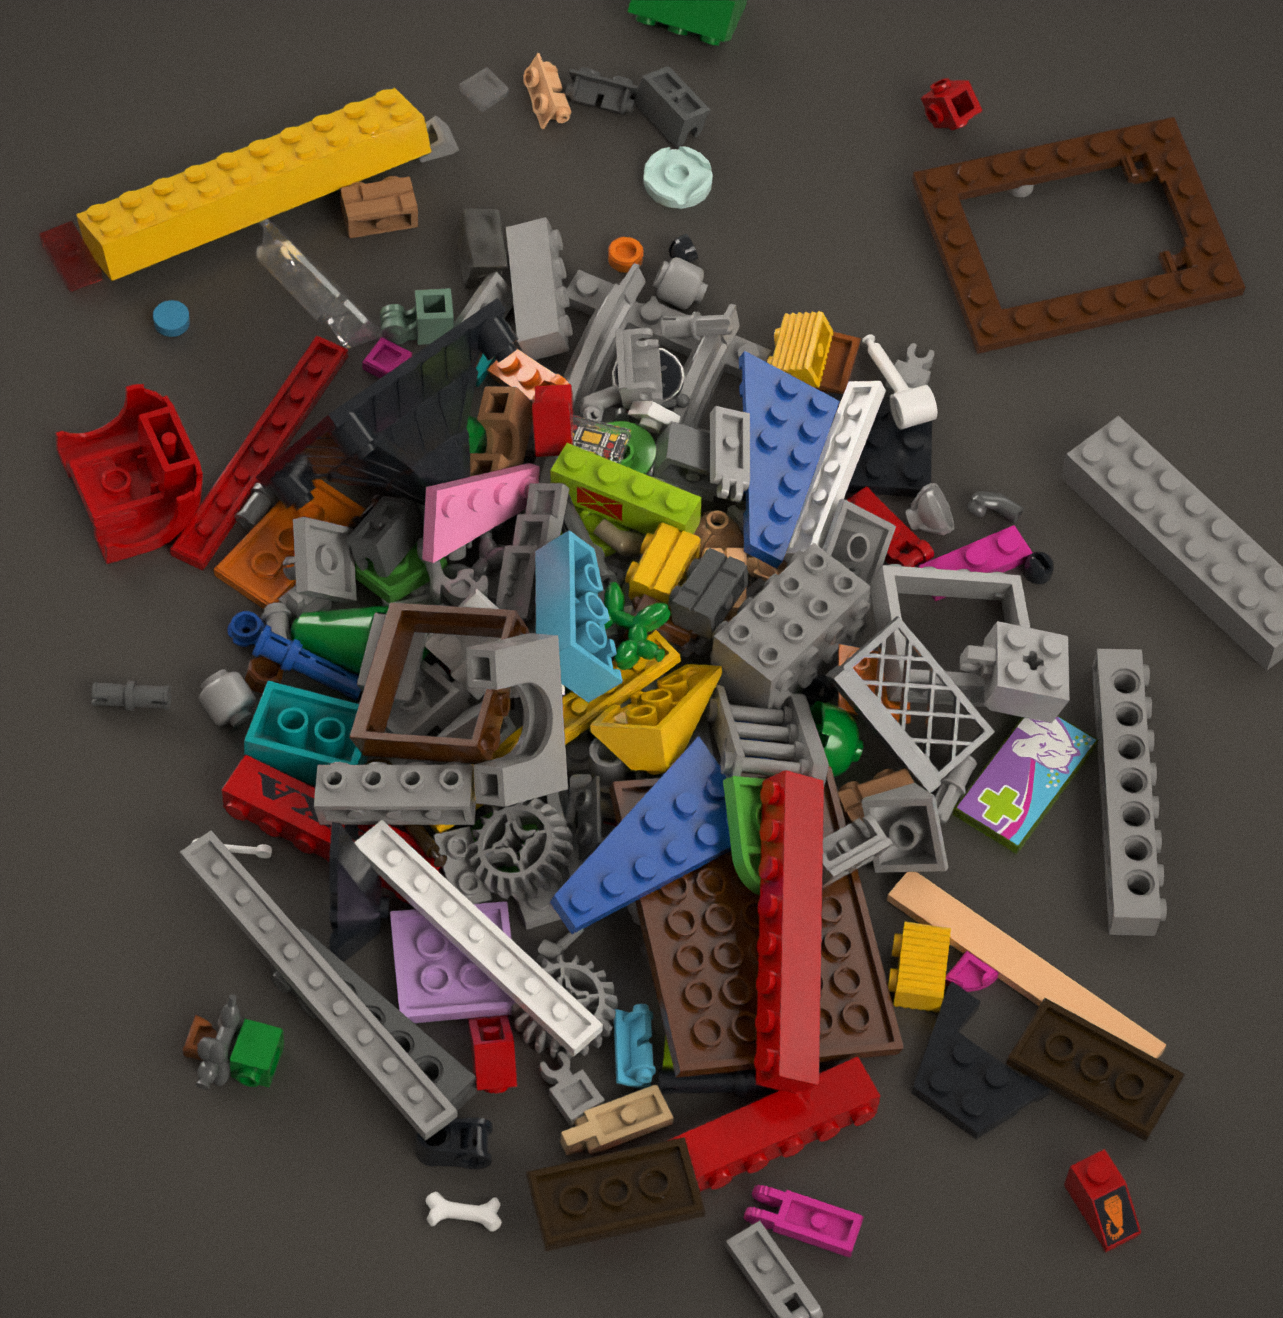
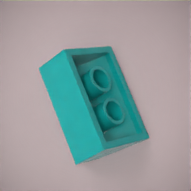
(300, 731)

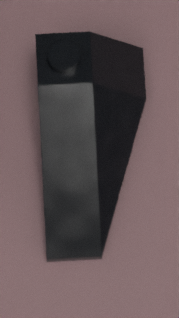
(354, 896)

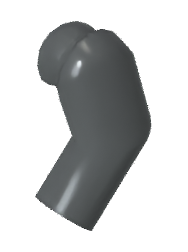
(997, 502)

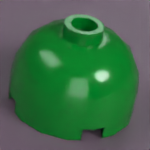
(838, 735)

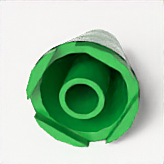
(337, 634)

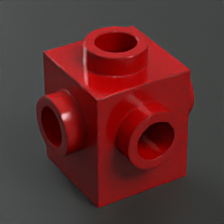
(950, 103)

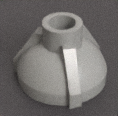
(930, 511)

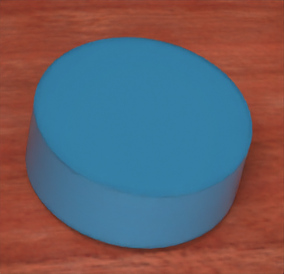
(171, 318)

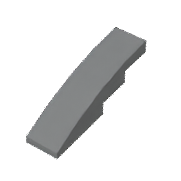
(533, 530)

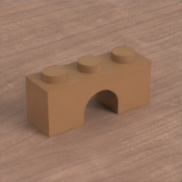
(508, 424)

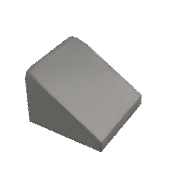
(440, 139)

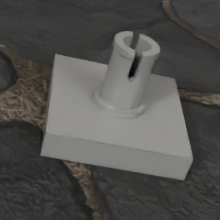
(322, 561)

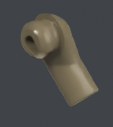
(623, 542)

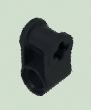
(458, 1145)

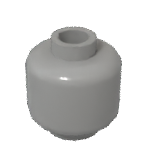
(680, 283)
(227, 698)

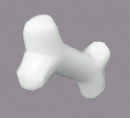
(443, 1209)

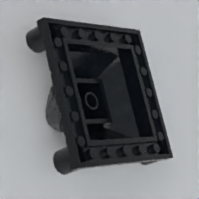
(404, 426)

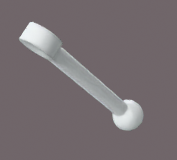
(262, 851)

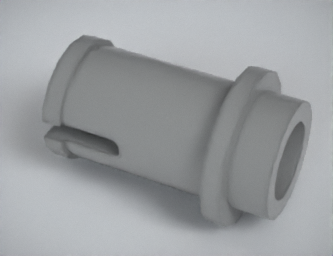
(278, 616)

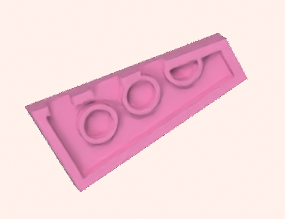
(471, 506)

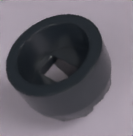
(683, 248)
(1035, 571)
(813, 690)

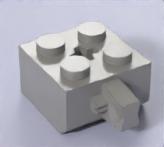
(1021, 671)

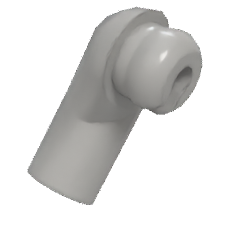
(594, 404)

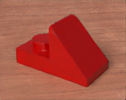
(552, 419)

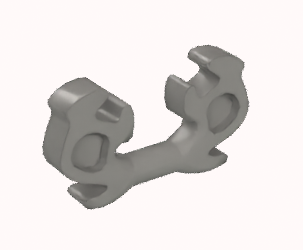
(455, 589)

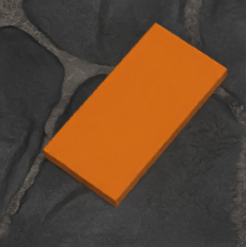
(257, 560)

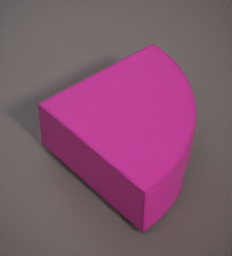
(971, 973)

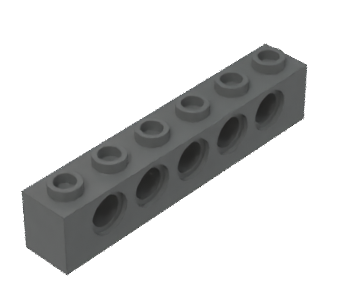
(452, 1077)

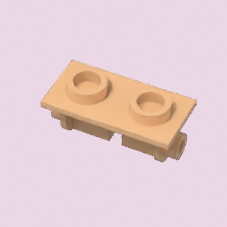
(542, 81)

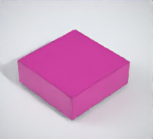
(384, 358)

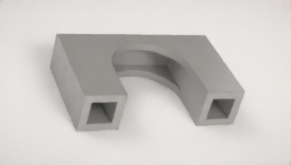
(539, 757)

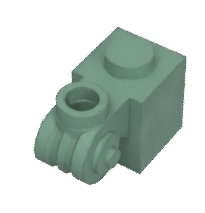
(425, 322)

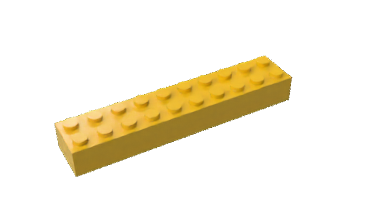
(253, 183)

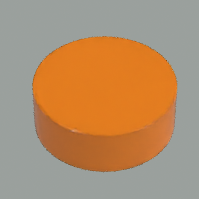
(624, 253)

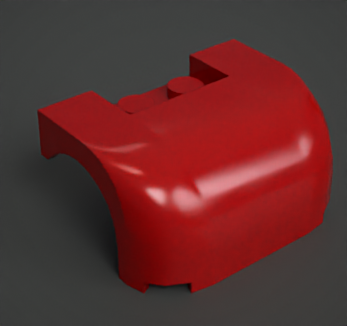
(135, 475)

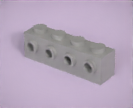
(538, 288)
(395, 794)

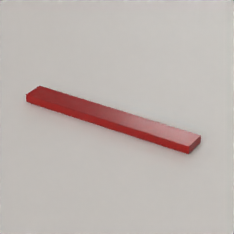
(261, 447)

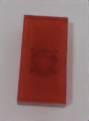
(71, 256)

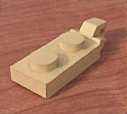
(618, 1122)

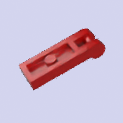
(903, 537)

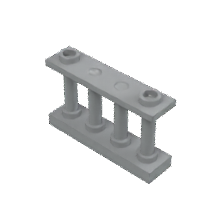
(795, 729)

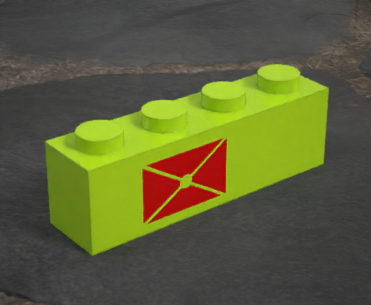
(624, 493)

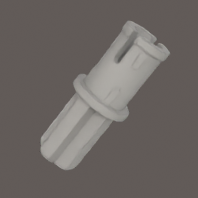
(696, 326)
(953, 788)

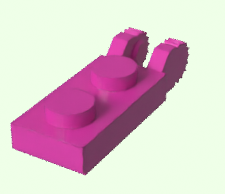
(806, 1219)

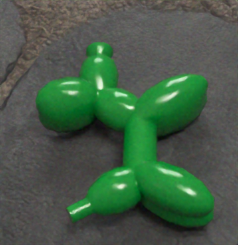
(645, 621)

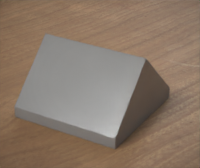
(858, 539)
(913, 825)

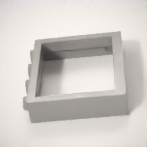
(938, 582)

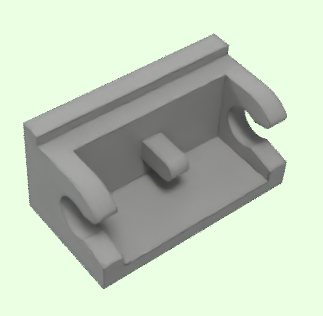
(638, 366)
(852, 848)

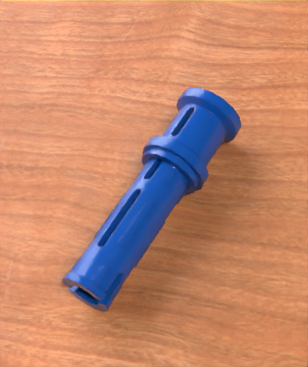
(292, 656)

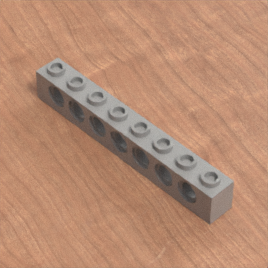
(1127, 911)

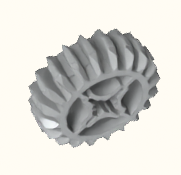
(539, 857)
(595, 997)

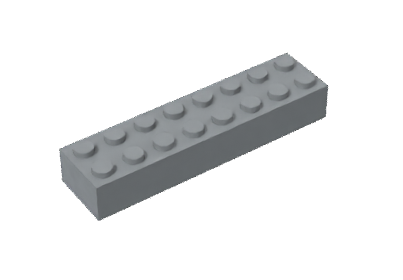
(1182, 536)

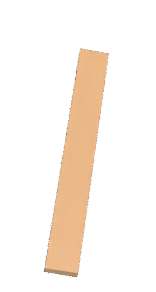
(1013, 961)

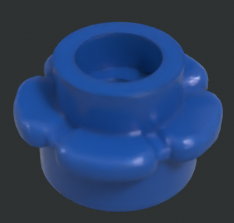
(242, 621)

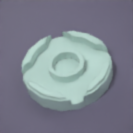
(677, 177)

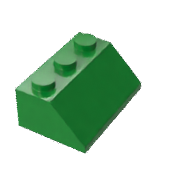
(710, 18)

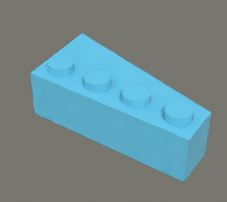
(571, 608)

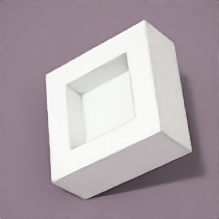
(652, 415)

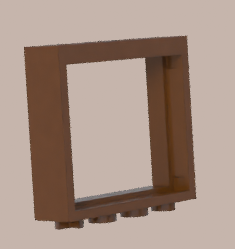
(386, 672)

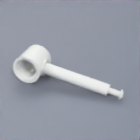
(908, 404)

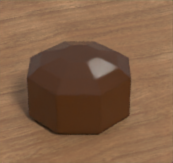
(261, 671)

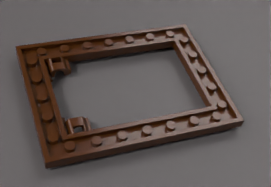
(1159, 145)

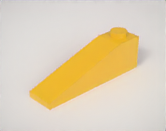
(658, 722)

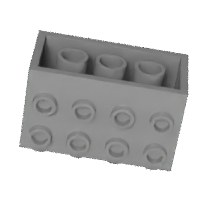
(790, 630)

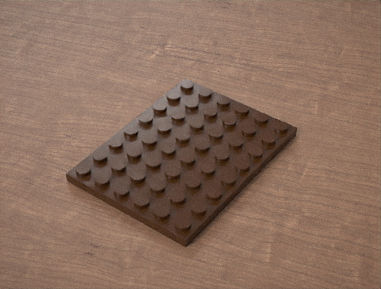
(706, 960)

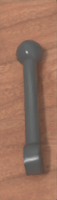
(681, 401)

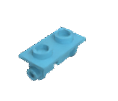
(633, 1048)

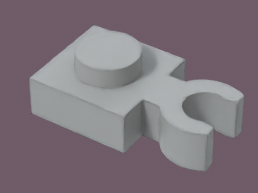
(913, 370)
(571, 1091)

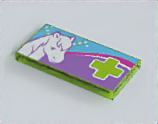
(1024, 780)

